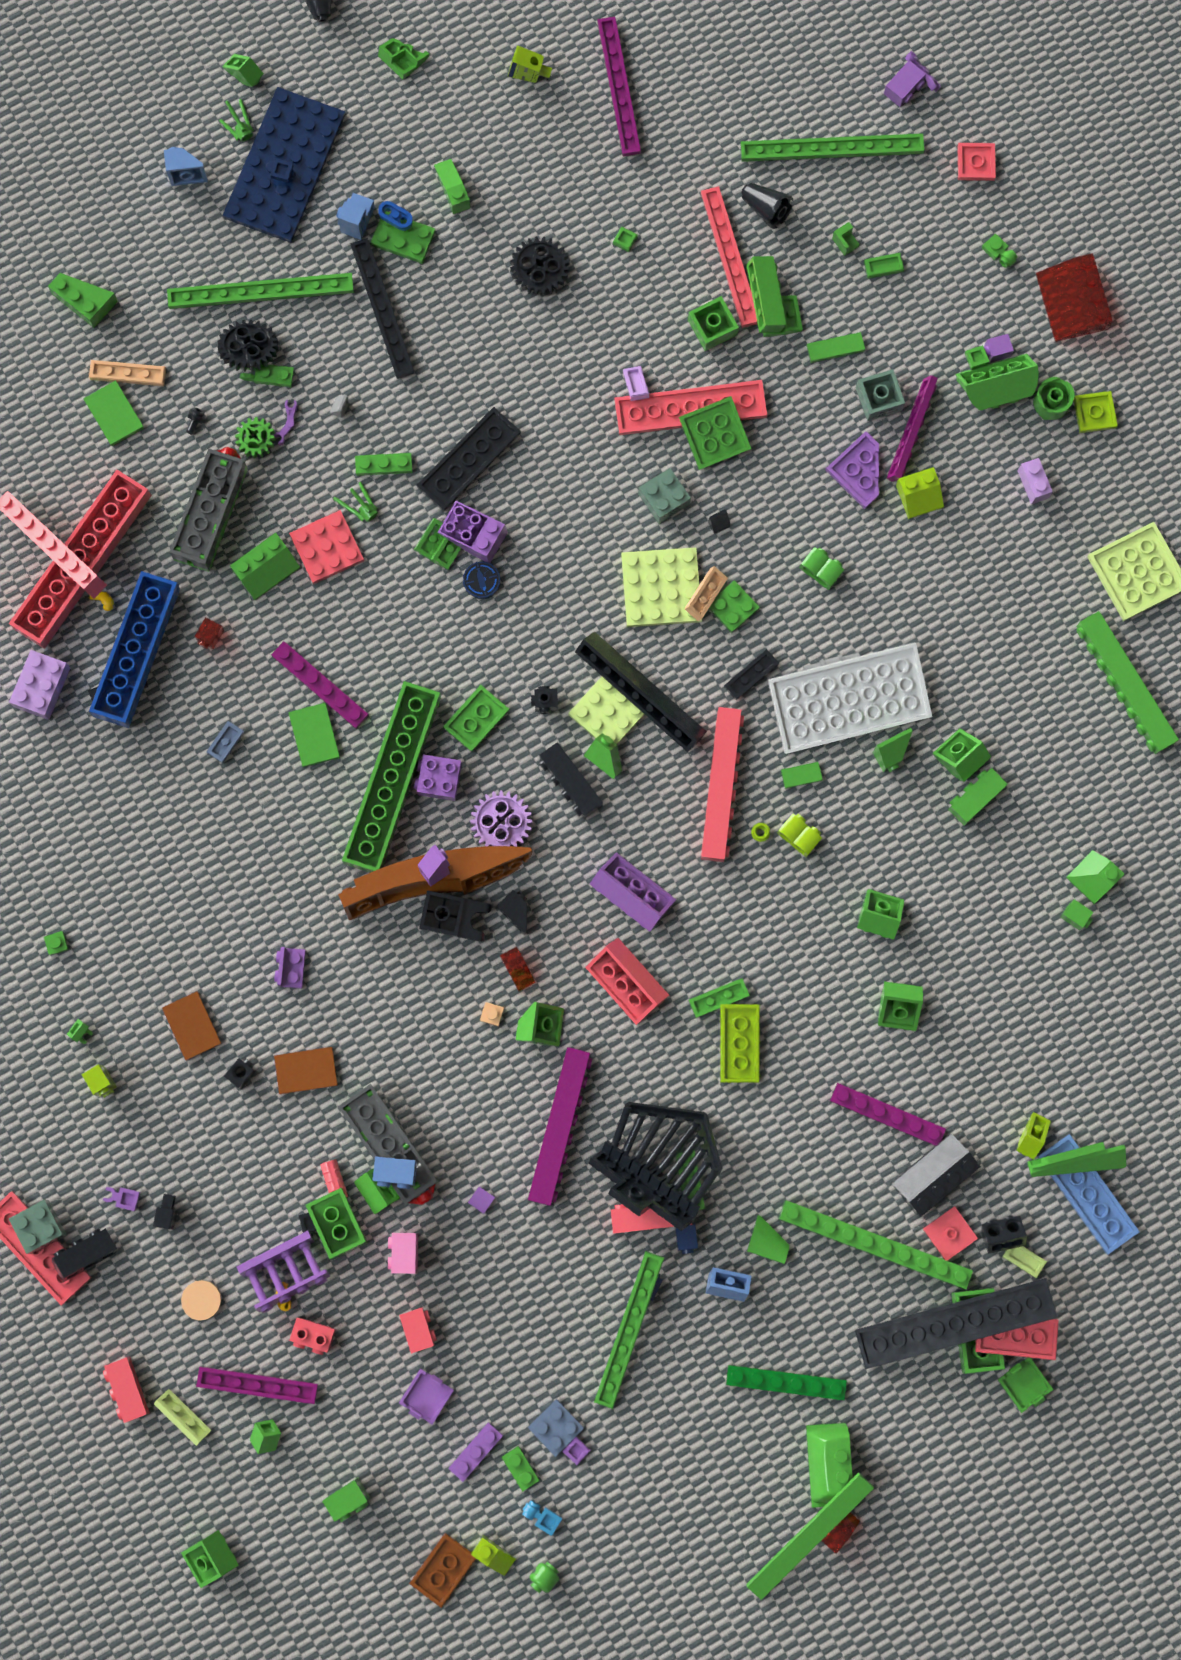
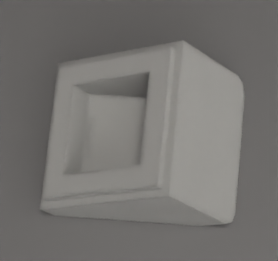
(340, 405)

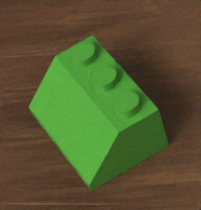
(265, 566)

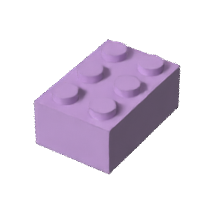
(39, 684)

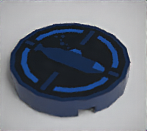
(481, 580)

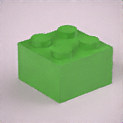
(713, 323)

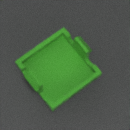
(1025, 1384)

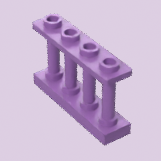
(268, 1259)

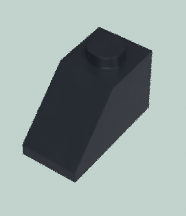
(515, 910)

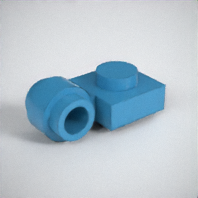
(546, 1521)

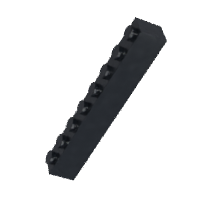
(640, 691)

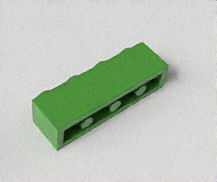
(766, 294)

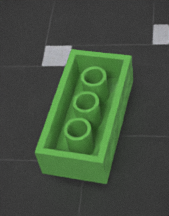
(971, 1360)

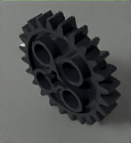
(529, 253)
(247, 345)

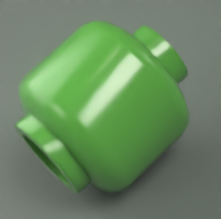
(544, 1577)

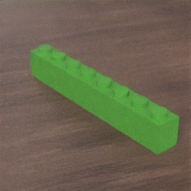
(1127, 683)

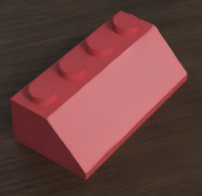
(627, 981)

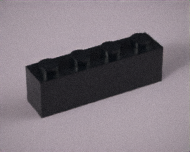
(570, 781)

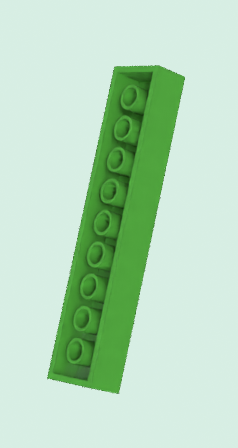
(391, 778)

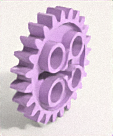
(488, 810)

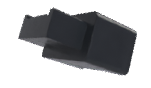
(166, 1215)

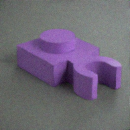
(125, 1198)

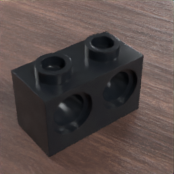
(1005, 1238)

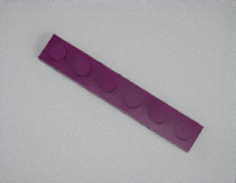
(912, 427)
(319, 685)
(887, 1114)
(257, 1385)

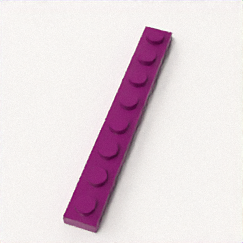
(618, 86)

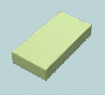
(1025, 1260)

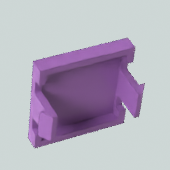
(426, 1396)

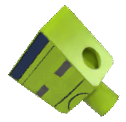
(528, 65)

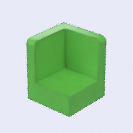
(844, 239)
(265, 1436)

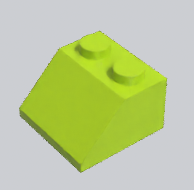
(920, 493)

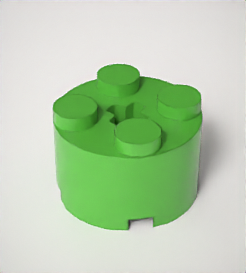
(1048, 407)

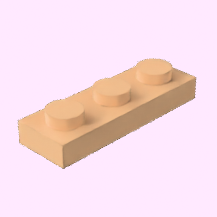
(706, 593)

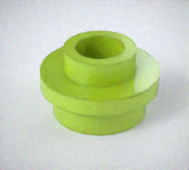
(760, 826)

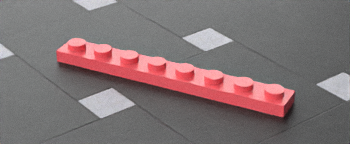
(729, 256)

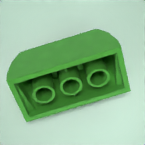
(1000, 382)
(828, 1461)

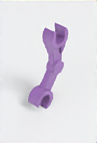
(932, 83)
(289, 423)

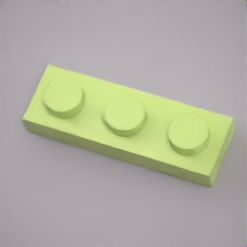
(182, 1417)

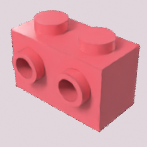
(417, 1330)
(312, 1335)

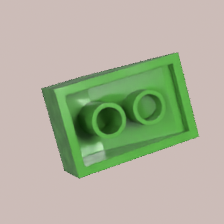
(336, 1224)

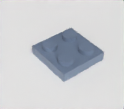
(555, 1427)

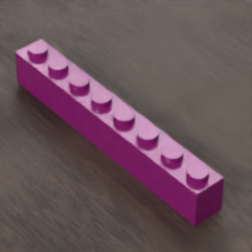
(558, 1127)

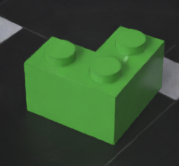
(347, 1499)

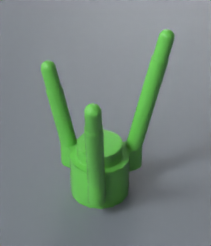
(243, 131)
(367, 511)

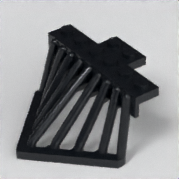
(643, 1189)

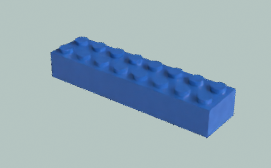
(134, 649)

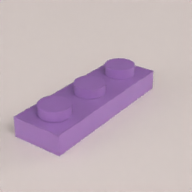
(475, 1452)

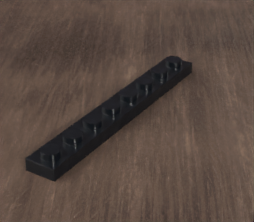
(382, 308)

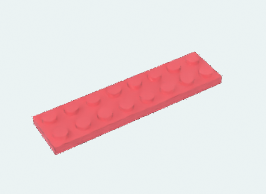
(664, 408)

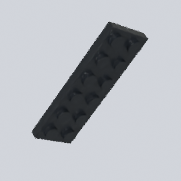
(468, 459)

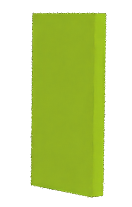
(739, 1043)

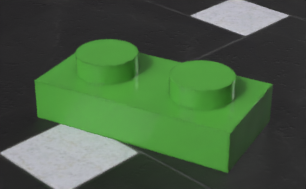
(520, 1468)

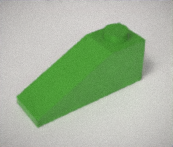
(452, 186)

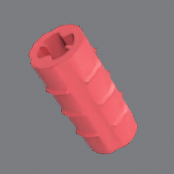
(333, 1176)

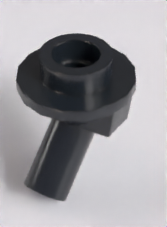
(196, 416)

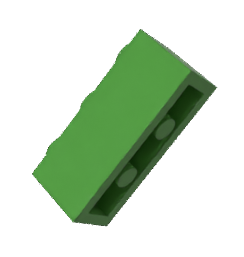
(977, 796)

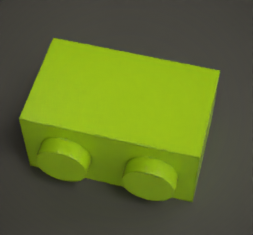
(99, 1081)

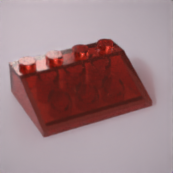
(1074, 298)

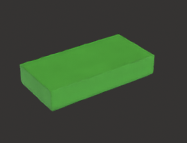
(883, 265)
(801, 775)

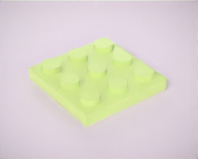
(606, 712)

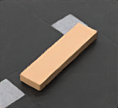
(127, 373)

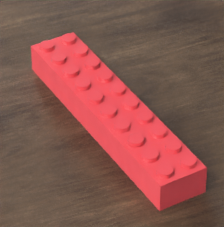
(93, 544)

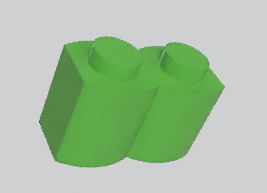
(822, 568)

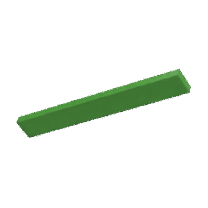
(629, 1329)
(810, 1535)

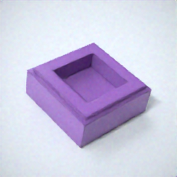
(481, 1200)
(576, 1450)

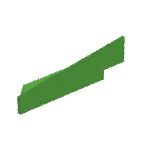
(1079, 1160)

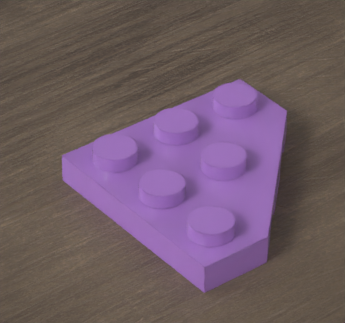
(858, 469)

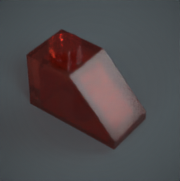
(517, 969)
(841, 1533)

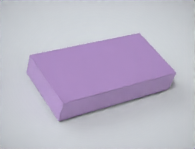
(636, 383)

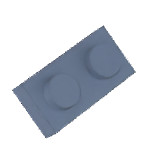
(225, 742)

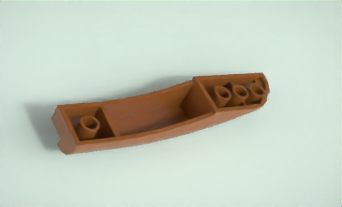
(468, 871)

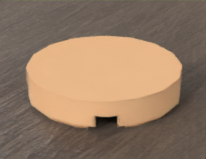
(201, 1300)

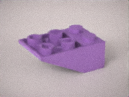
(473, 531)

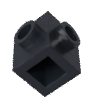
(549, 695)

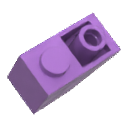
(434, 865)

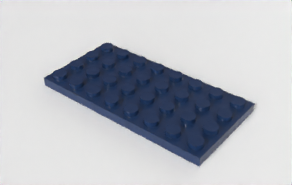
(295, 132)

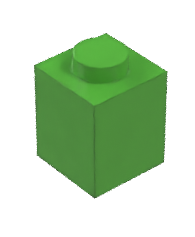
(1077, 915)

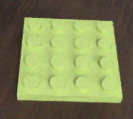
(1137, 571)
(659, 586)

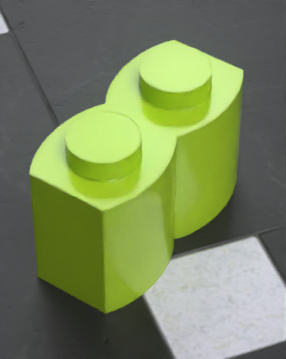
(799, 834)

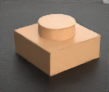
(491, 1014)

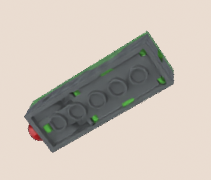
(209, 508)
(386, 1139)

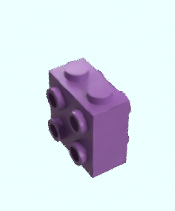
(438, 777)

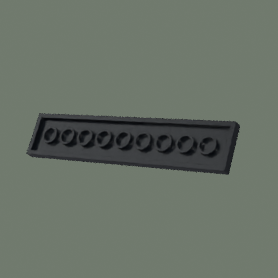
(956, 1323)

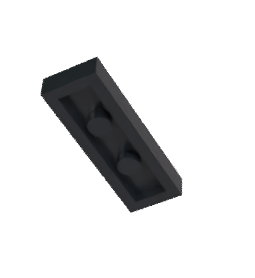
(751, 674)

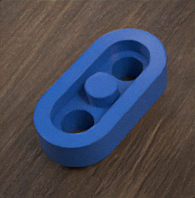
(396, 216)

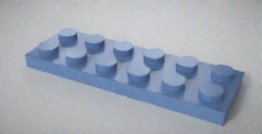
(1093, 1202)

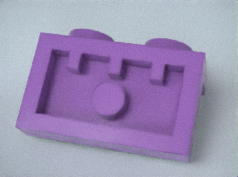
(290, 968)

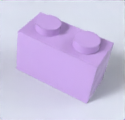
(1035, 481)

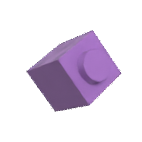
(998, 348)

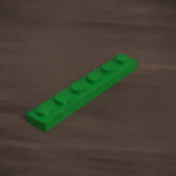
(786, 1382)

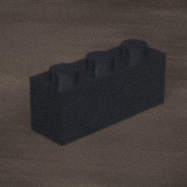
(83, 1254)

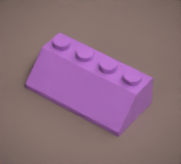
(632, 891)

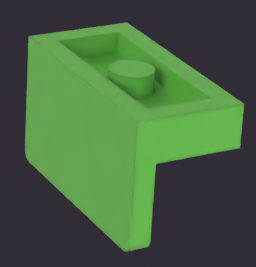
(375, 1196)

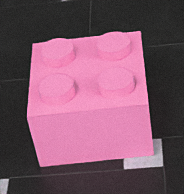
(404, 1253)

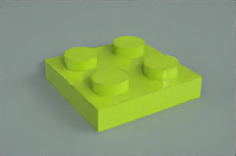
(1095, 412)

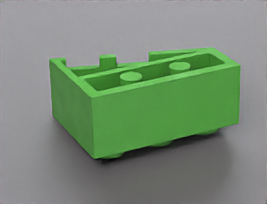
(82, 298)

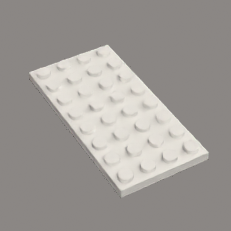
(850, 698)

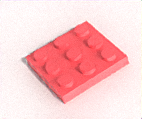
(326, 547)

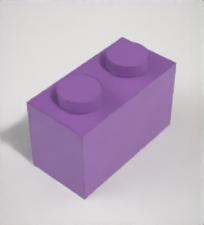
(905, 83)

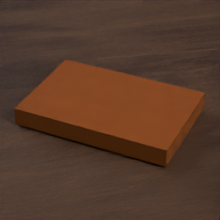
(191, 1025)
(305, 1070)
(443, 1570)

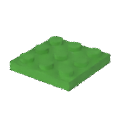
(714, 433)

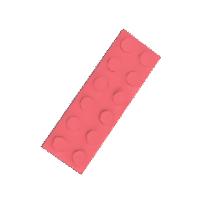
(41, 1261)

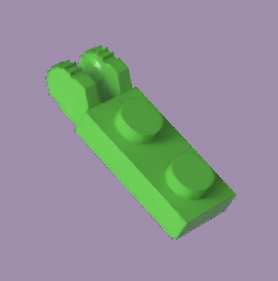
(271, 375)

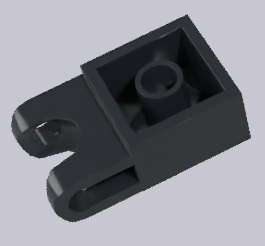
(458, 918)

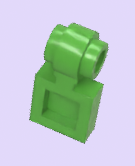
(996, 247)

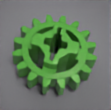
(251, 445)

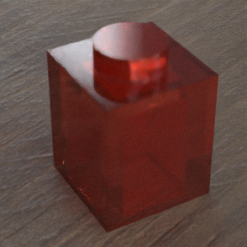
(209, 634)

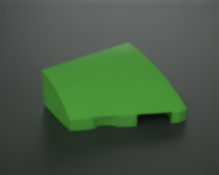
(401, 57)
(767, 1242)

